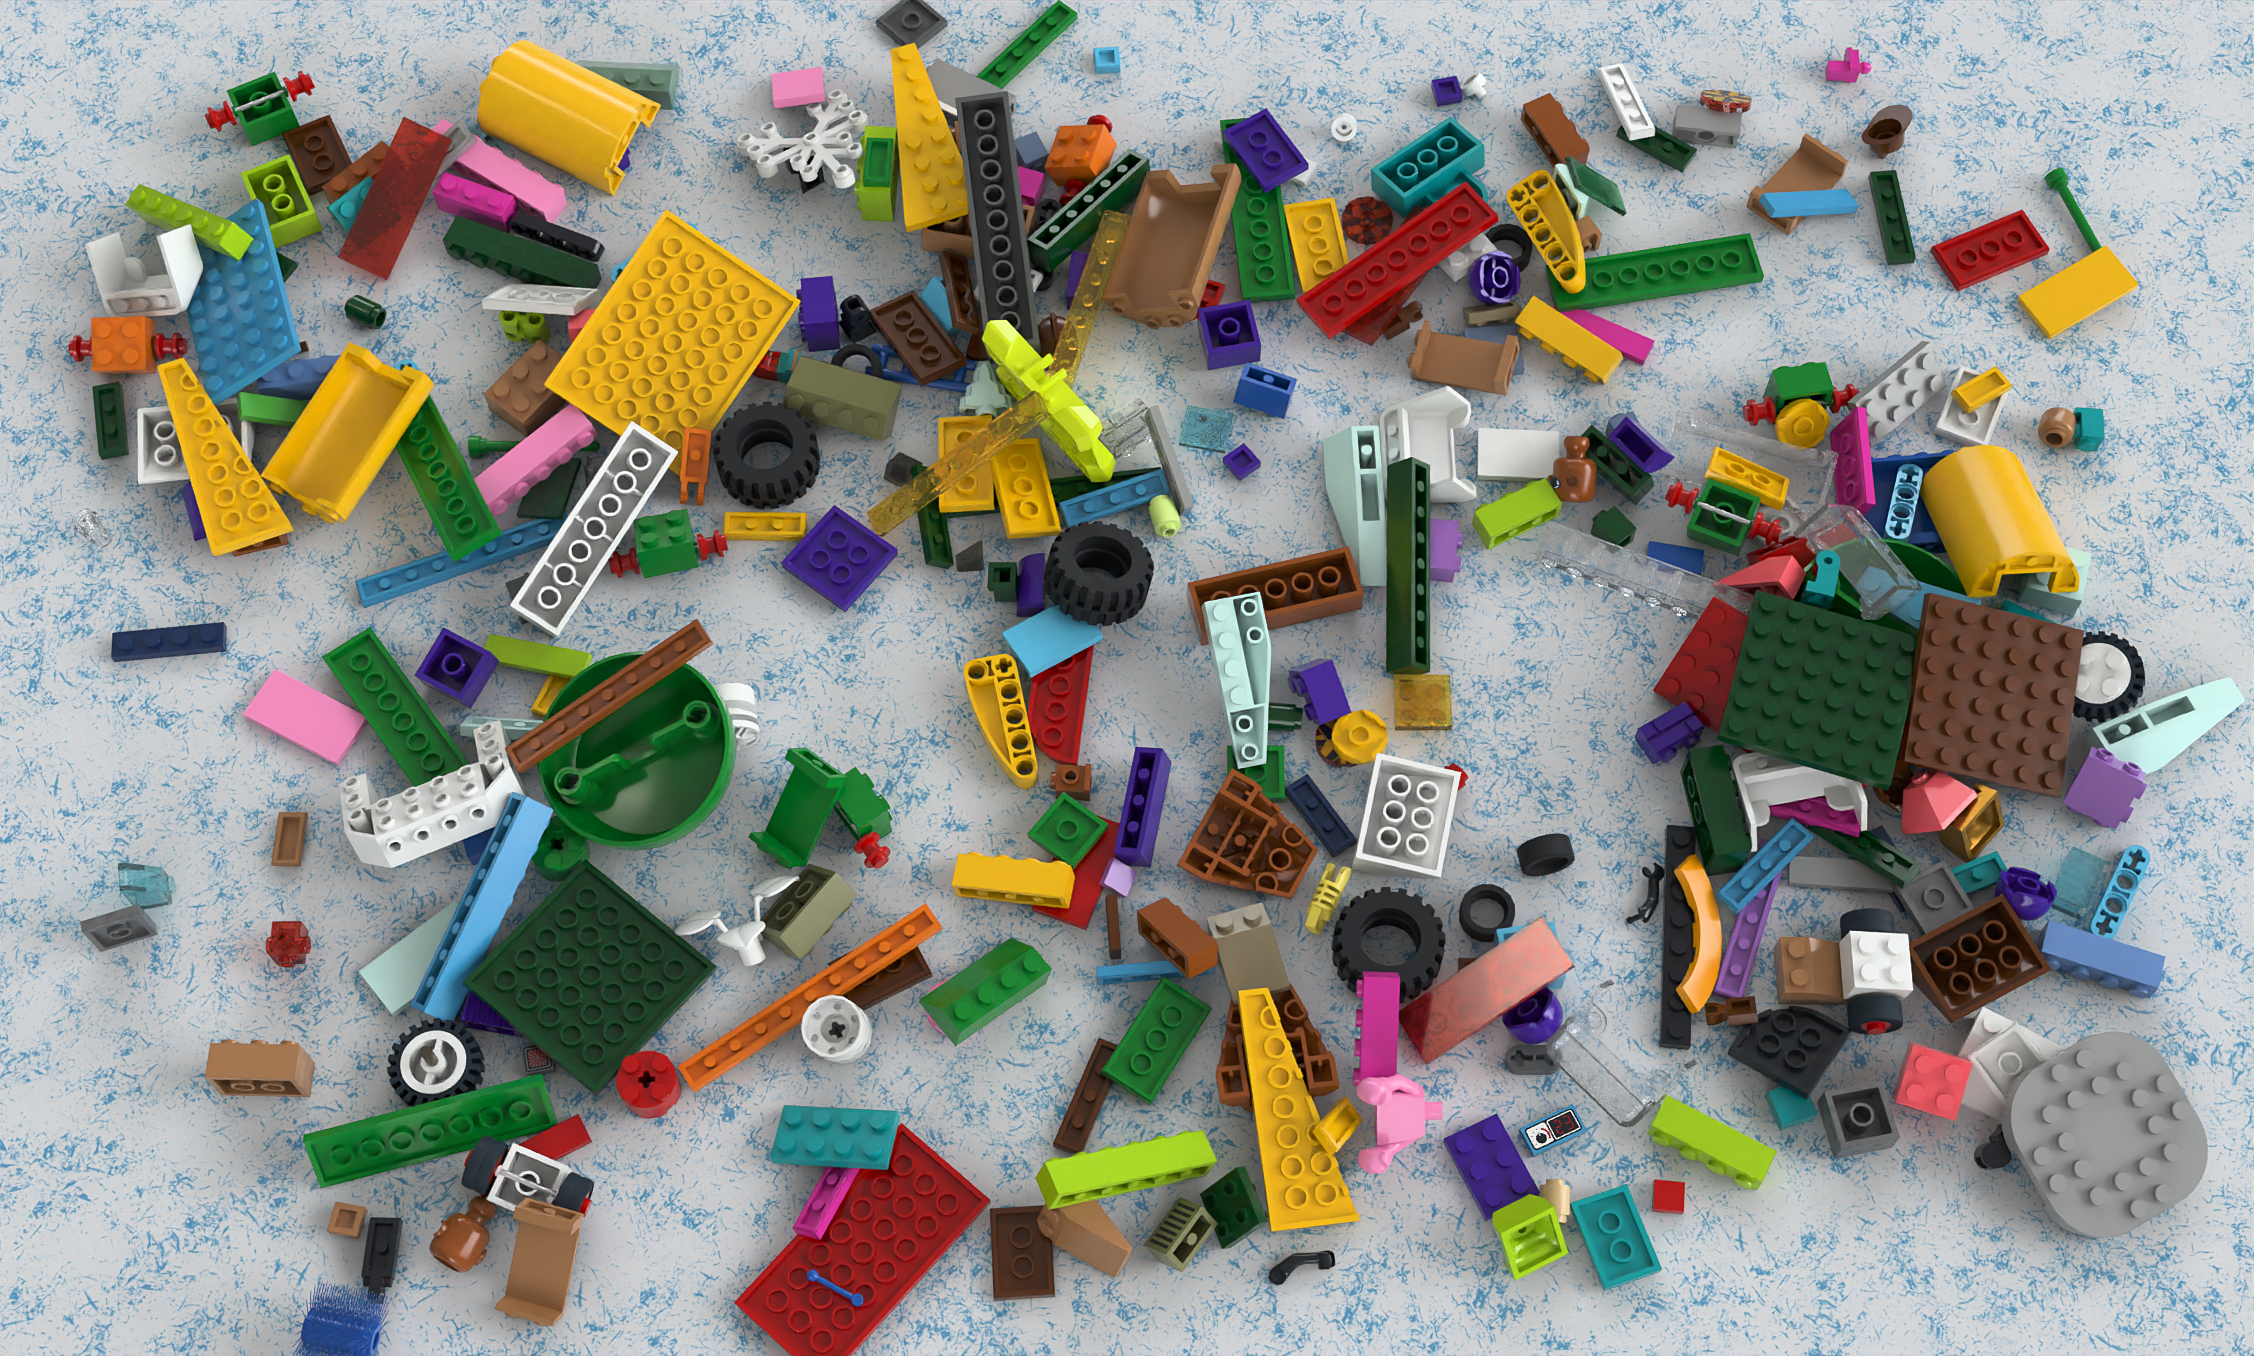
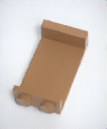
(1808, 169)
(1463, 361)
(541, 1262)

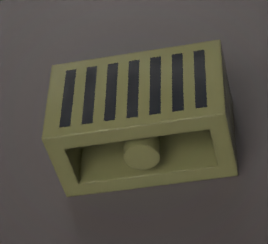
(1180, 1234)

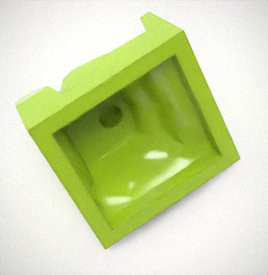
(1529, 1235)

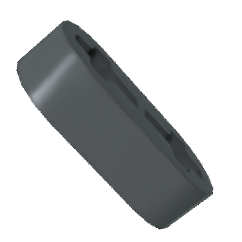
(1529, 1067)

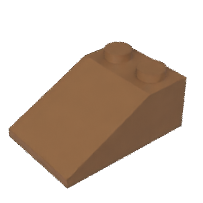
(1808, 971)
(1087, 1234)

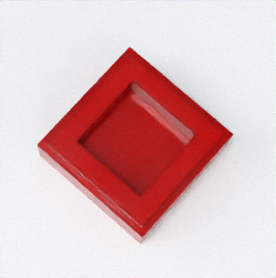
(1668, 1196)

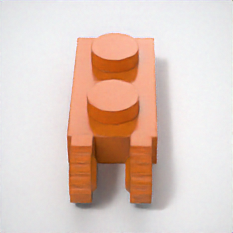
(695, 462)

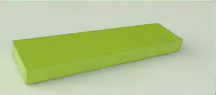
(537, 656)

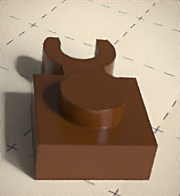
(1735, 1011)

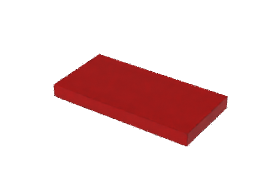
(1989, 250)
(1086, 885)

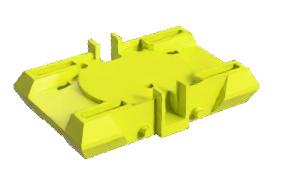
(1070, 420)

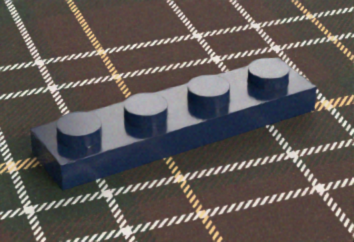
(169, 642)

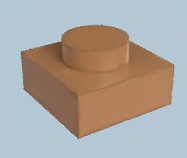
(347, 1220)

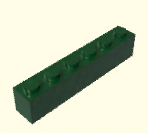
(1083, 214)
(517, 256)

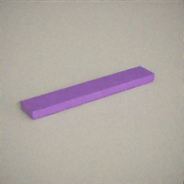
(1745, 942)

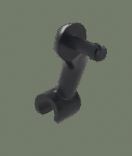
(1648, 908)
(1282, 1271)

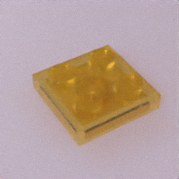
(1422, 702)

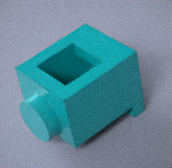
(2089, 428)

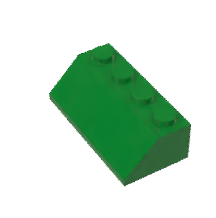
(986, 989)

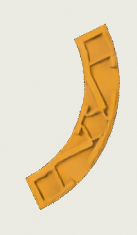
(1707, 935)

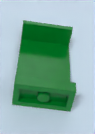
(801, 809)

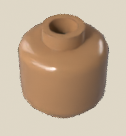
(2057, 427)

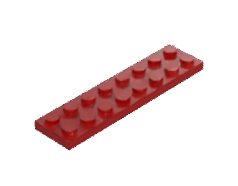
(1397, 260)

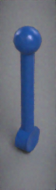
(856, 1299)

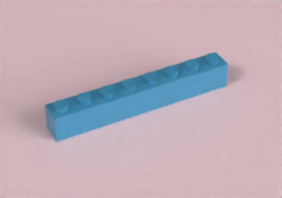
(482, 906)

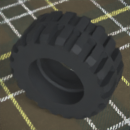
(763, 425)
(1091, 597)
(1393, 910)

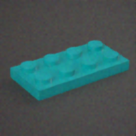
(835, 1137)

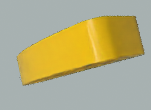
(1552, 220)
(994, 712)

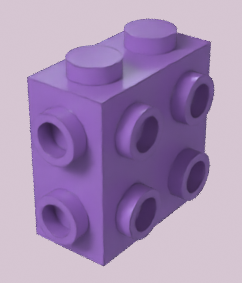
(2105, 788)

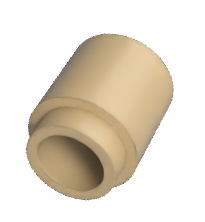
(1559, 1196)

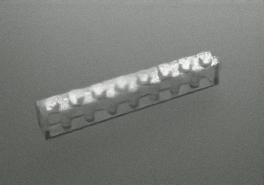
(1634, 573)

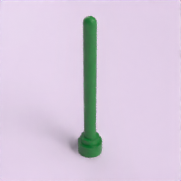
(2058, 182)
(479, 446)

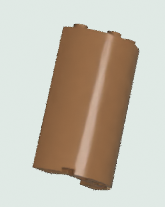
(1171, 247)

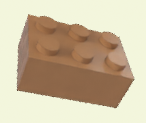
(520, 391)
(260, 1069)

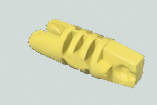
(1326, 898)

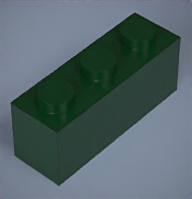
(1617, 467)

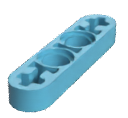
(1903, 505)
(2116, 893)

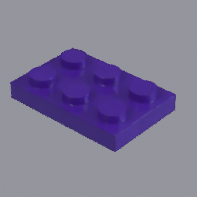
(1265, 150)
(1490, 1165)

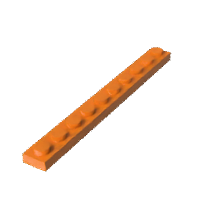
(789, 1009)

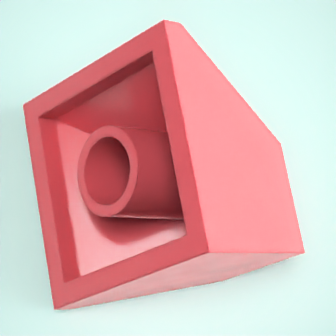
(1933, 802)

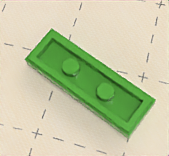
(269, 409)

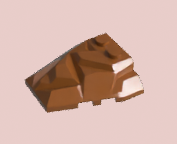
(1248, 842)
(1308, 1050)

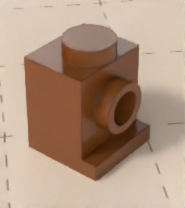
(1078, 788)

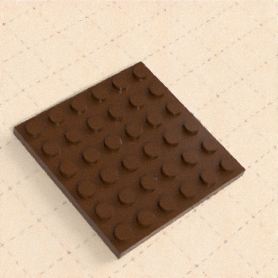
(1992, 696)

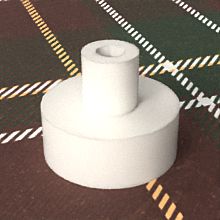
(1473, 85)
(1344, 127)

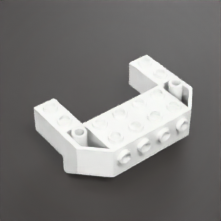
(433, 813)

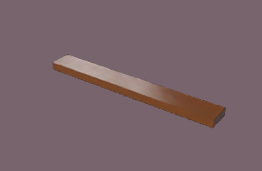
(609, 696)

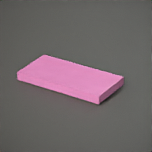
(306, 717)

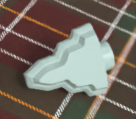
(985, 393)

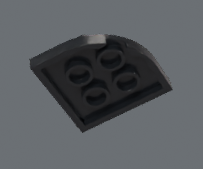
(1791, 1046)

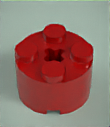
(661, 1093)

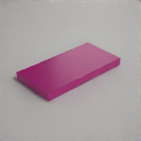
(1853, 468)

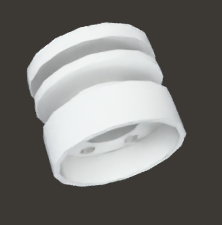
(742, 708)
(821, 1025)

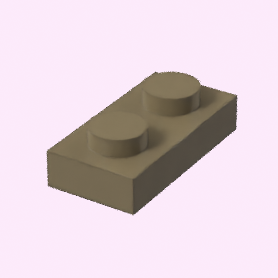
(1482, 314)

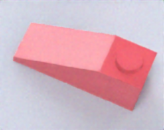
(1773, 575)

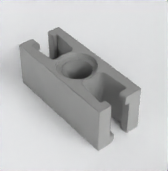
(1707, 126)

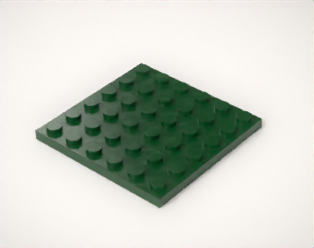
(1820, 690)
(589, 976)

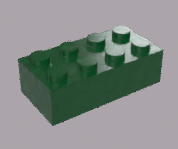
(1715, 810)

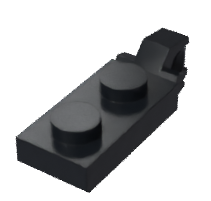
(381, 1255)

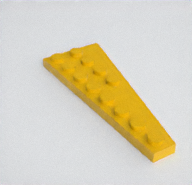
(927, 151)
(227, 487)
(1297, 1173)

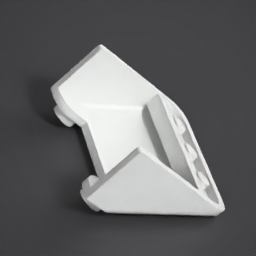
(1425, 431)

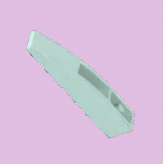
(1357, 498)
(1242, 671)
(2167, 726)

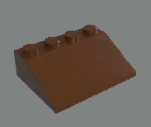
(1975, 959)

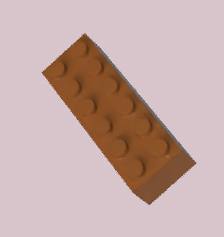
(1289, 589)

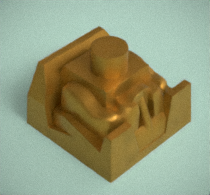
(1974, 825)

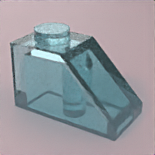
(145, 885)

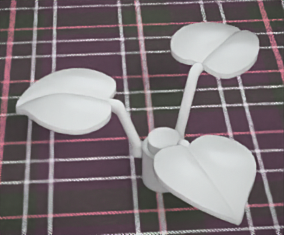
(747, 937)

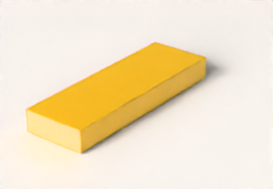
(765, 526)

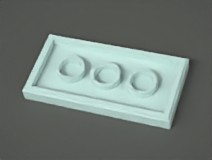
(401, 968)

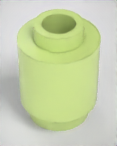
(1164, 516)

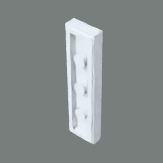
(1626, 102)

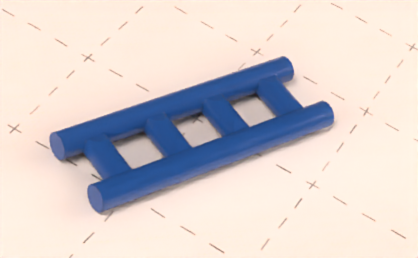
(905, 376)

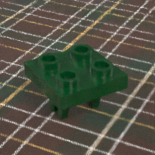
(1234, 1207)

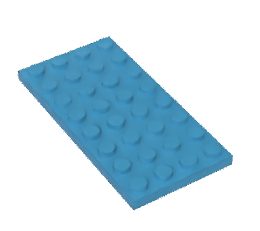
(241, 311)

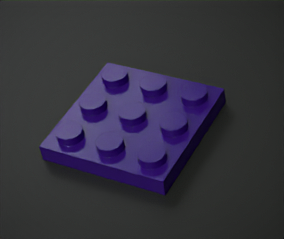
(839, 558)

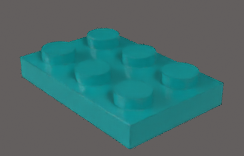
(1615, 1237)

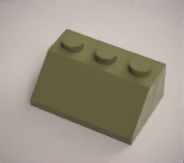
(807, 911)

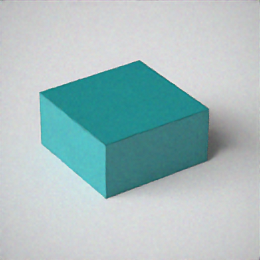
(1789, 1107)

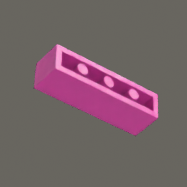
(1377, 1025)

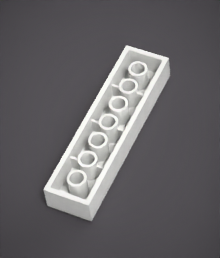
(593, 530)

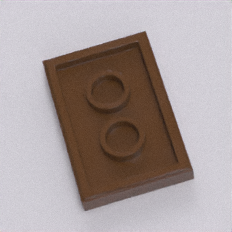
(317, 152)
(889, 981)
(1020, 1254)

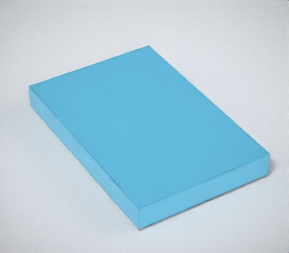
(1049, 639)

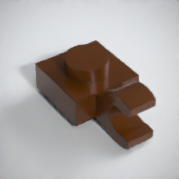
(1401, 321)

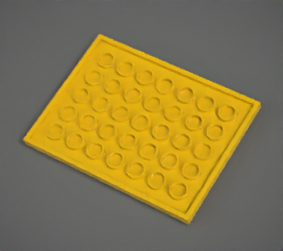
(672, 337)

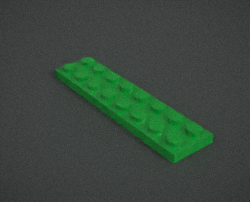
(1259, 235)
(1661, 273)
(446, 483)
(394, 709)
(429, 1130)

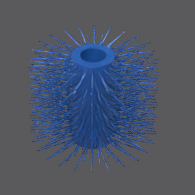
(340, 1332)

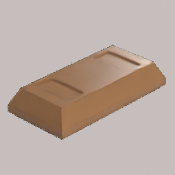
(289, 839)

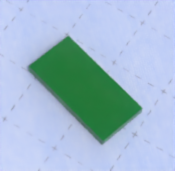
(1156, 1041)

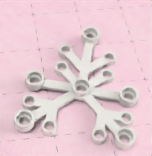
(812, 143)

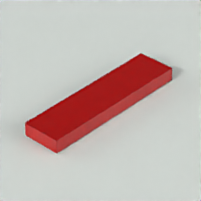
(558, 1140)

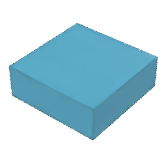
(1106, 60)

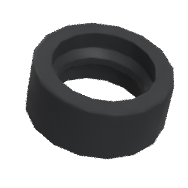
(1516, 234)
(858, 349)
(1545, 854)
(1485, 891)

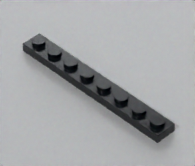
(1676, 940)

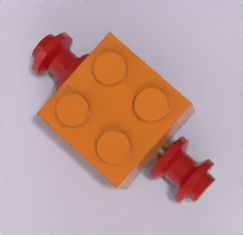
(1080, 155)
(126, 345)

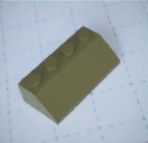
(843, 398)

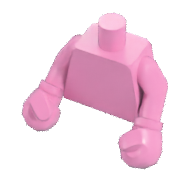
(1398, 1117)

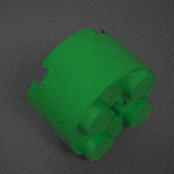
(556, 864)

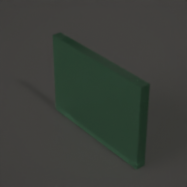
(1595, 185)
(550, 497)

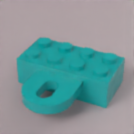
(1430, 168)

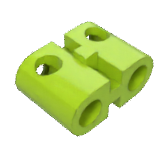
(524, 326)

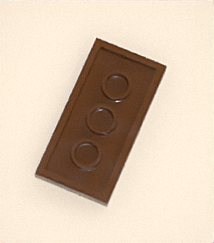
(917, 338)

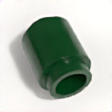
(365, 312)
(1284, 717)

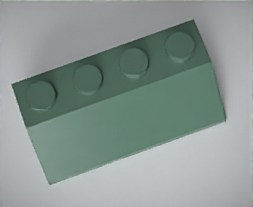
(652, 81)

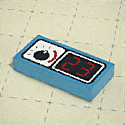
(1552, 1130)

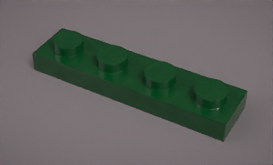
(1891, 217)
(934, 531)
(1873, 853)

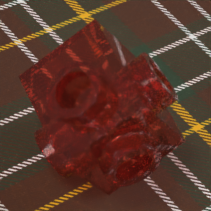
(288, 943)

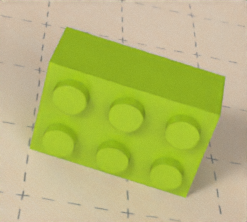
(284, 200)
(877, 202)

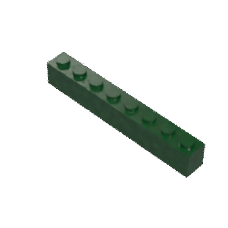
(1408, 568)

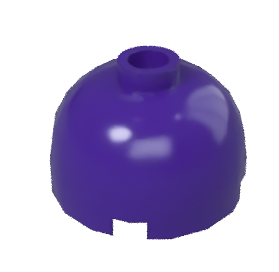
(1494, 278)
(2025, 892)
(1535, 1017)

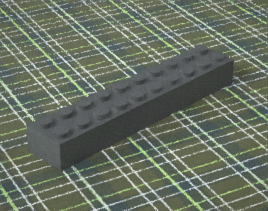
(997, 213)

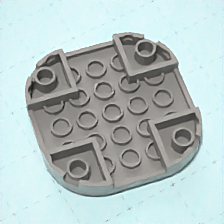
(2105, 1134)

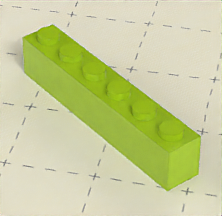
(207, 227)
(1125, 1169)

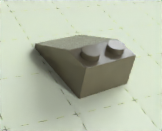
(1248, 951)

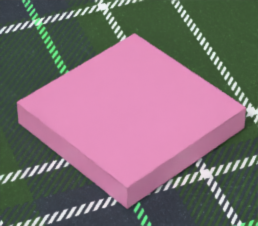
(798, 87)

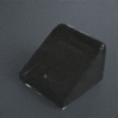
(898, 469)
(971, 558)

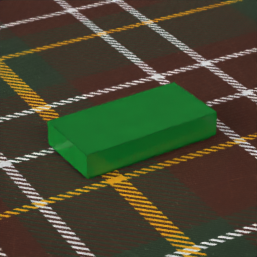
(878, 162)

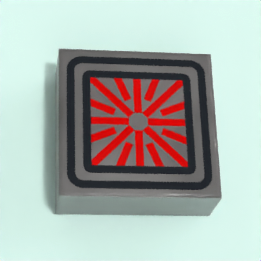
(536, 1061)

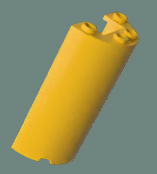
(562, 113)
(346, 434)
(1994, 521)

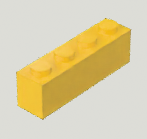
(1568, 340)
(1013, 880)

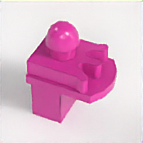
(1848, 69)

